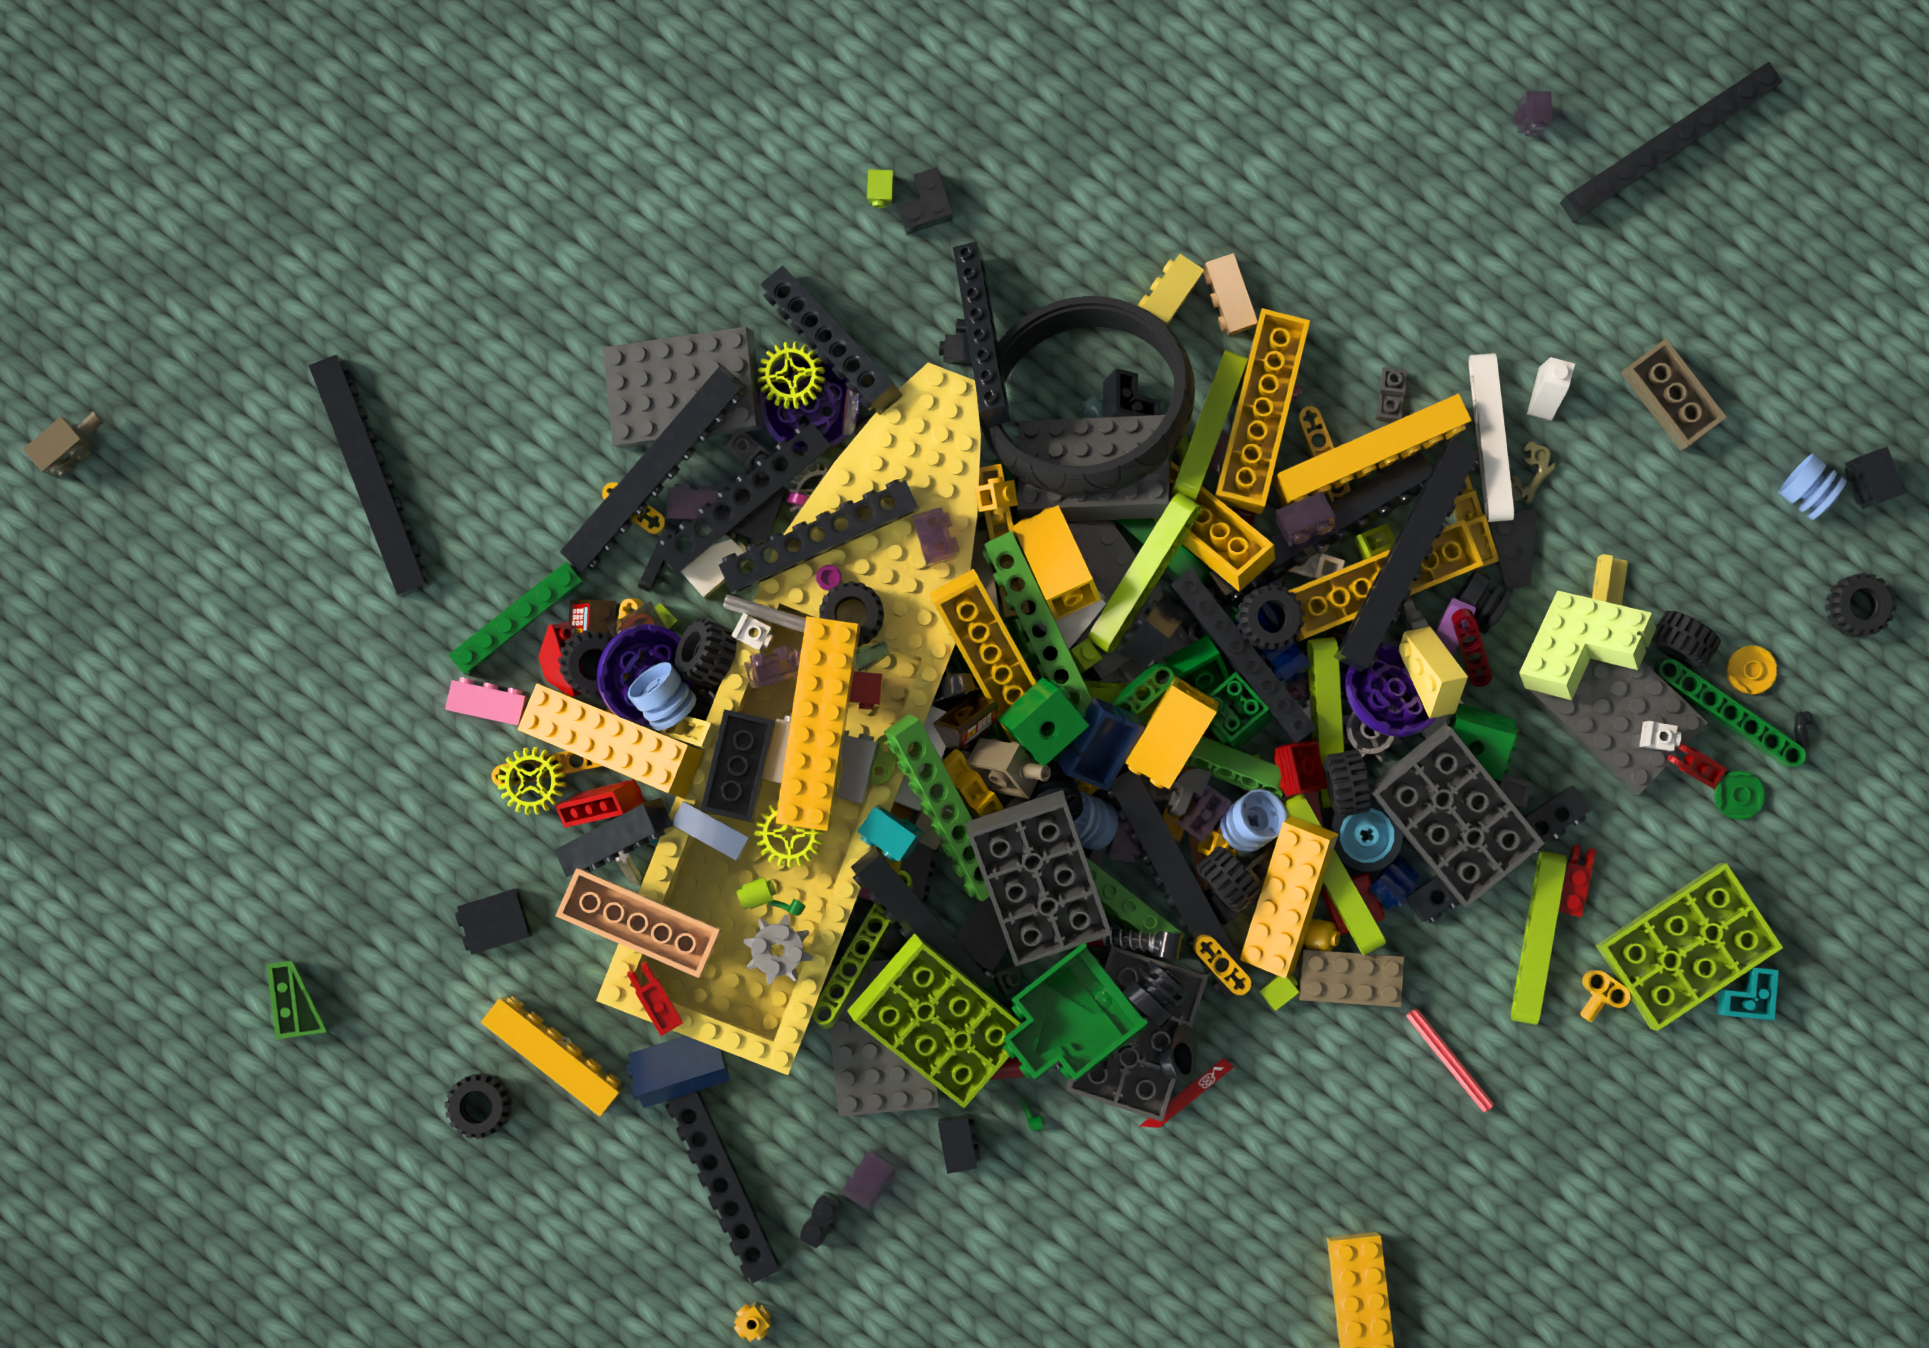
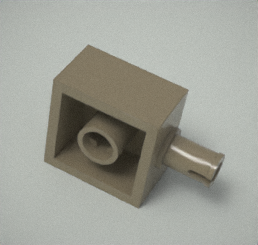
(63, 445)
(1006, 767)

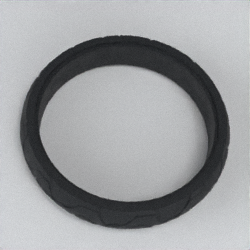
(1131, 467)

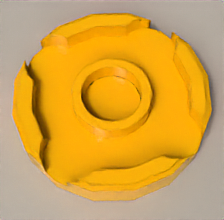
(1751, 670)

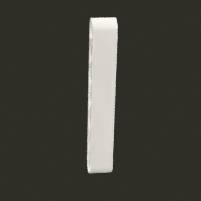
(1491, 437)

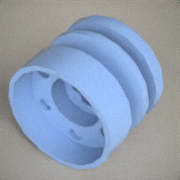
(1812, 486)
(662, 696)
(1253, 820)
(1096, 823)

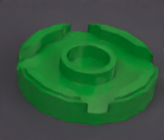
(1739, 795)

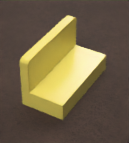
(1609, 579)

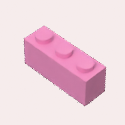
(486, 701)

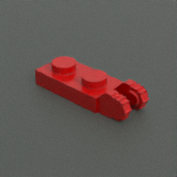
(1699, 766)
(1576, 882)
(656, 1001)

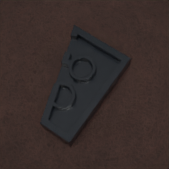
(1515, 548)

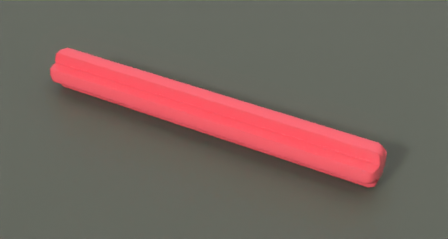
(1450, 1060)

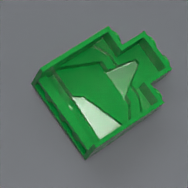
(1071, 1019)

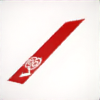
(1191, 1092)

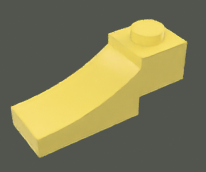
(692, 732)

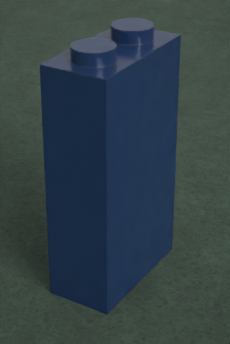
(675, 1069)

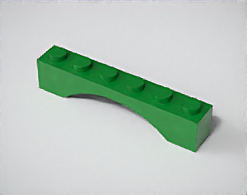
(516, 617)

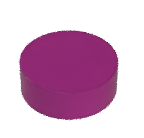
(797, 499)
(828, 577)

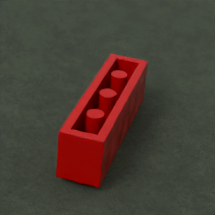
(599, 803)

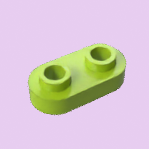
(884, 759)

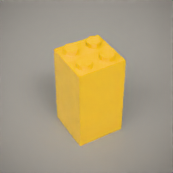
(1056, 562)
(1172, 733)

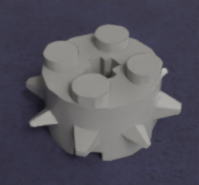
(1357, 739)
(774, 964)

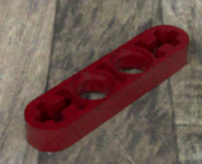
(1470, 648)

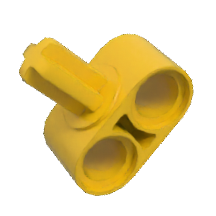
(1602, 994)

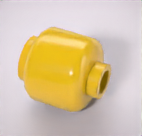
(1321, 935)

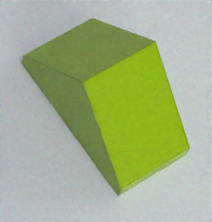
(1374, 541)

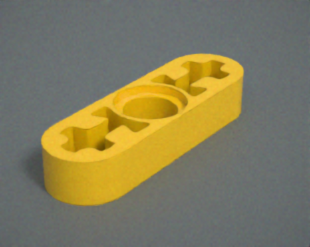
(644, 524)
(1229, 982)

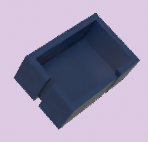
(1103, 745)

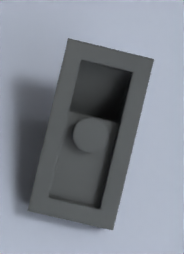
(1259, 866)

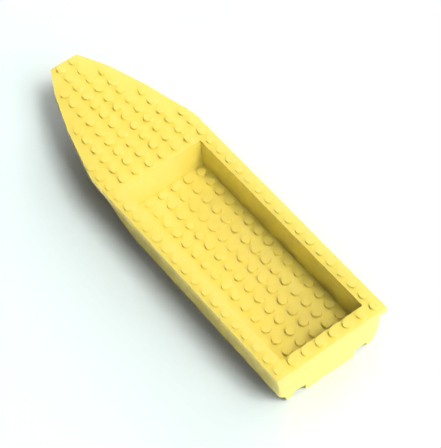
(935, 446)

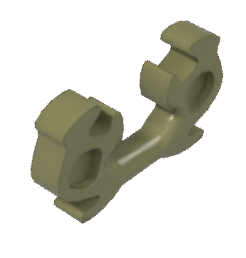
(1538, 456)

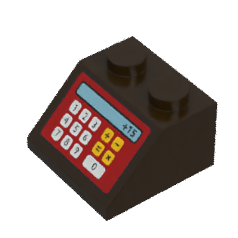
(592, 616)
(966, 721)

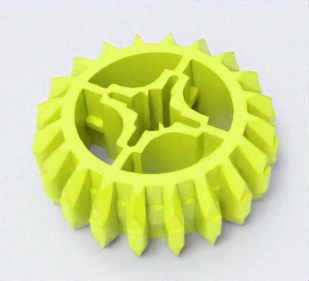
(802, 374)
(523, 789)
(790, 856)

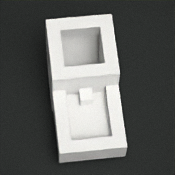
(1318, 566)

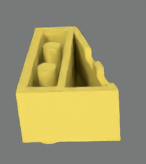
(1172, 289)
(1433, 671)

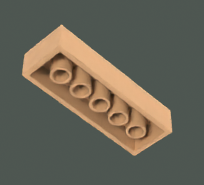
(638, 922)

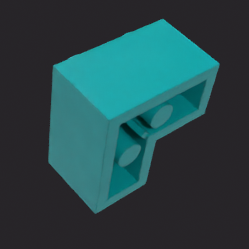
(889, 833)
(1756, 1000)

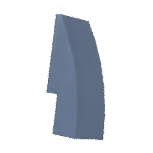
(710, 831)

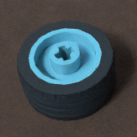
(1377, 850)

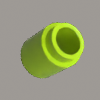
(756, 893)

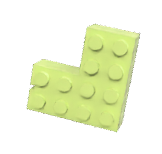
(1581, 631)

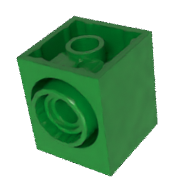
(1239, 713)
(1044, 720)
(1487, 737)

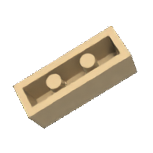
(1229, 295)

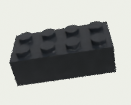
(738, 766)

